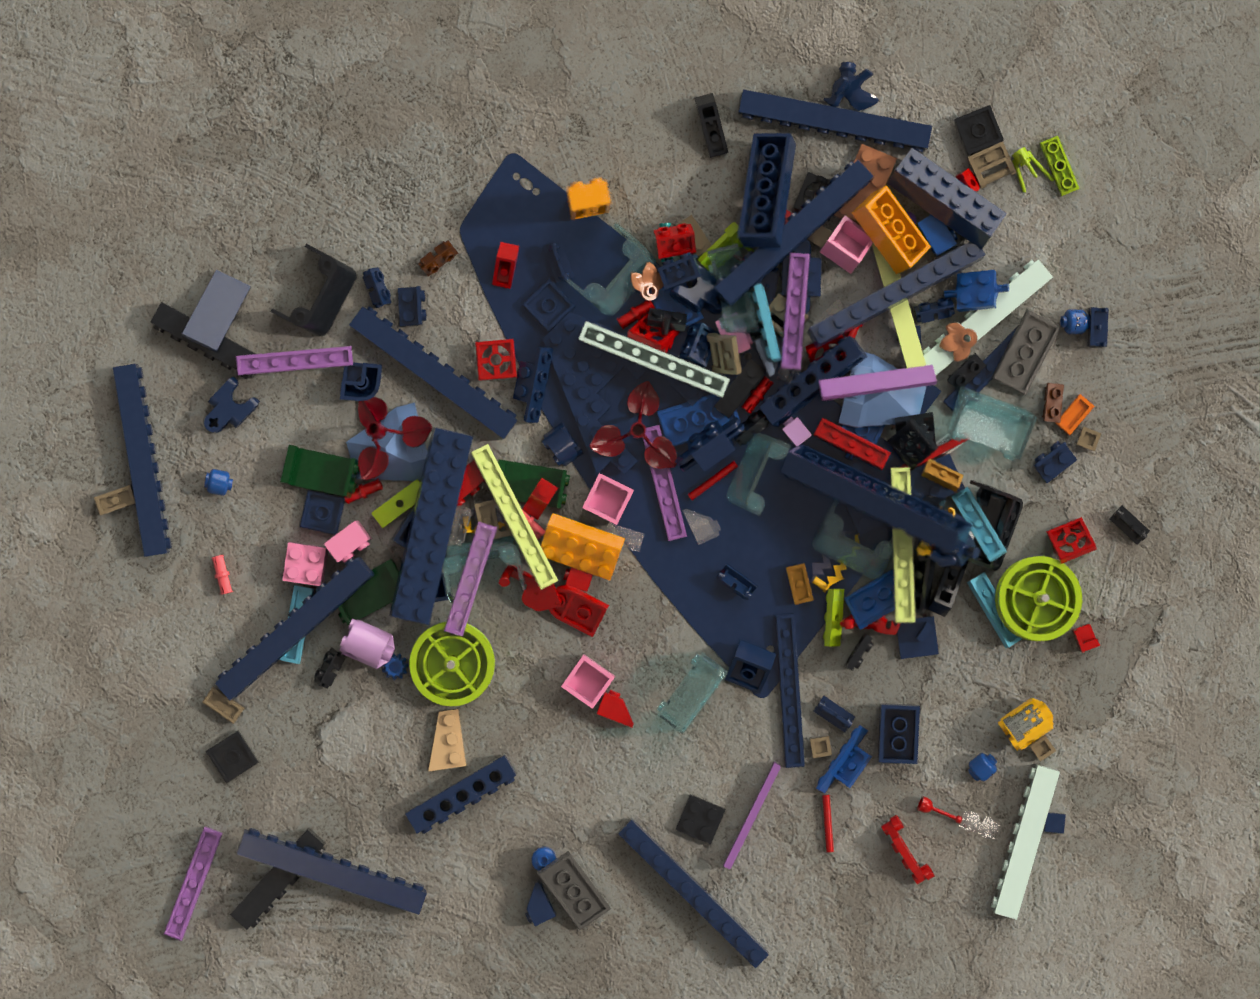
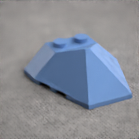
(880, 407)
(404, 461)

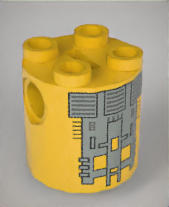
(1027, 723)

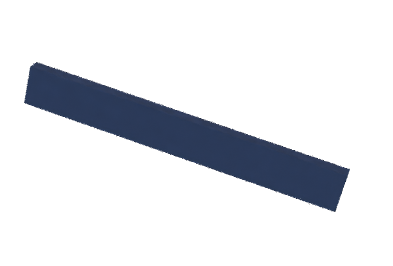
(789, 690)

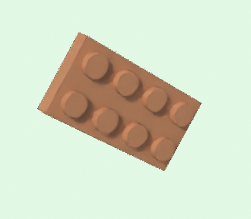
(880, 167)

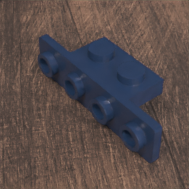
(532, 383)

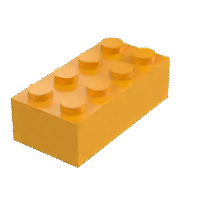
(588, 199)
(891, 229)
(581, 546)

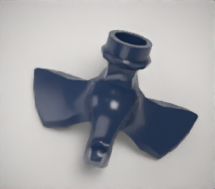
(850, 88)

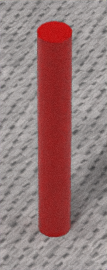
(711, 481)
(827, 823)

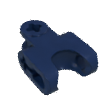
(700, 295)
(226, 409)

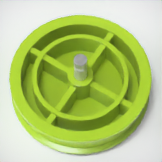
(1038, 598)
(451, 666)

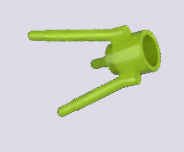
(1024, 158)

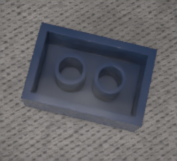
(898, 733)

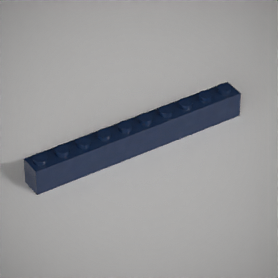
(835, 119)
(795, 232)
(895, 294)
(434, 373)
(141, 459)
(295, 628)
(331, 871)
(693, 893)

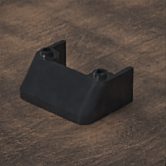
(330, 299)
(1003, 514)

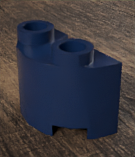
(562, 445)

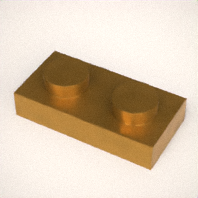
(942, 475)
(799, 583)

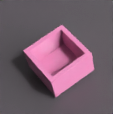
(847, 245)
(608, 499)
(348, 541)
(305, 564)
(588, 681)

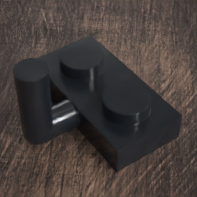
(666, 320)

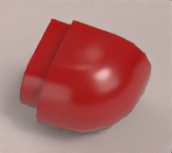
(969, 179)

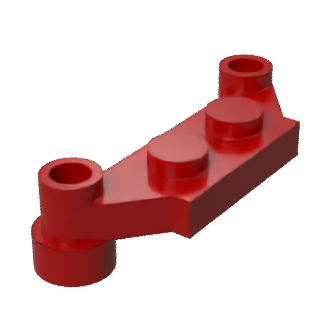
(919, 873)

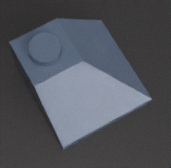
(768, 364)

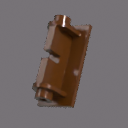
(445, 253)
(1053, 403)

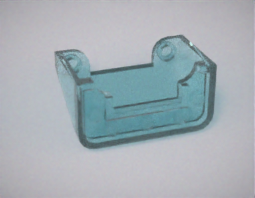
(991, 423)
(750, 469)

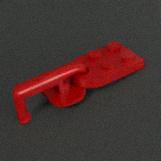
(563, 602)

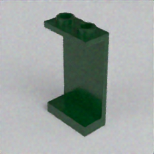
(320, 471)
(525, 477)
(372, 595)

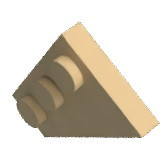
(448, 742)

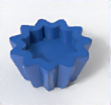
(395, 667)

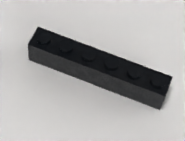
(174, 322)
(924, 567)
(272, 886)

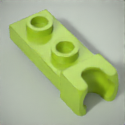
(729, 238)

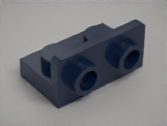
(680, 271)
(410, 306)
(696, 345)
(1054, 462)

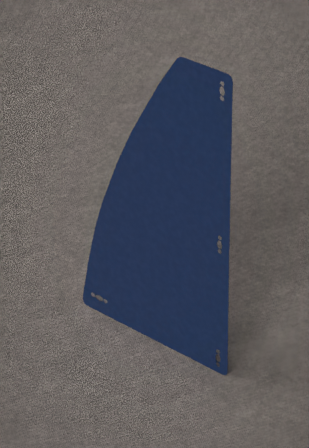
(747, 542)

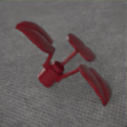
(609, 441)
(373, 461)

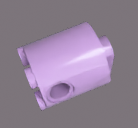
(367, 644)

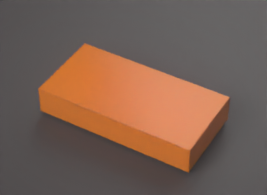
(1075, 414)

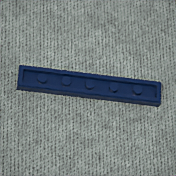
(985, 375)

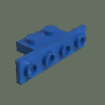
(848, 763)

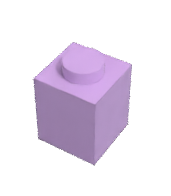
(796, 431)

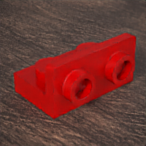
(675, 240)

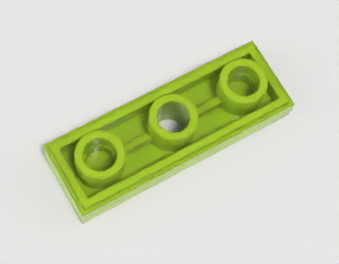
(1055, 154)
(390, 511)
(833, 617)

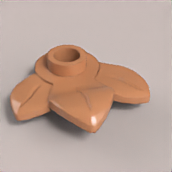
(646, 280)
(955, 341)

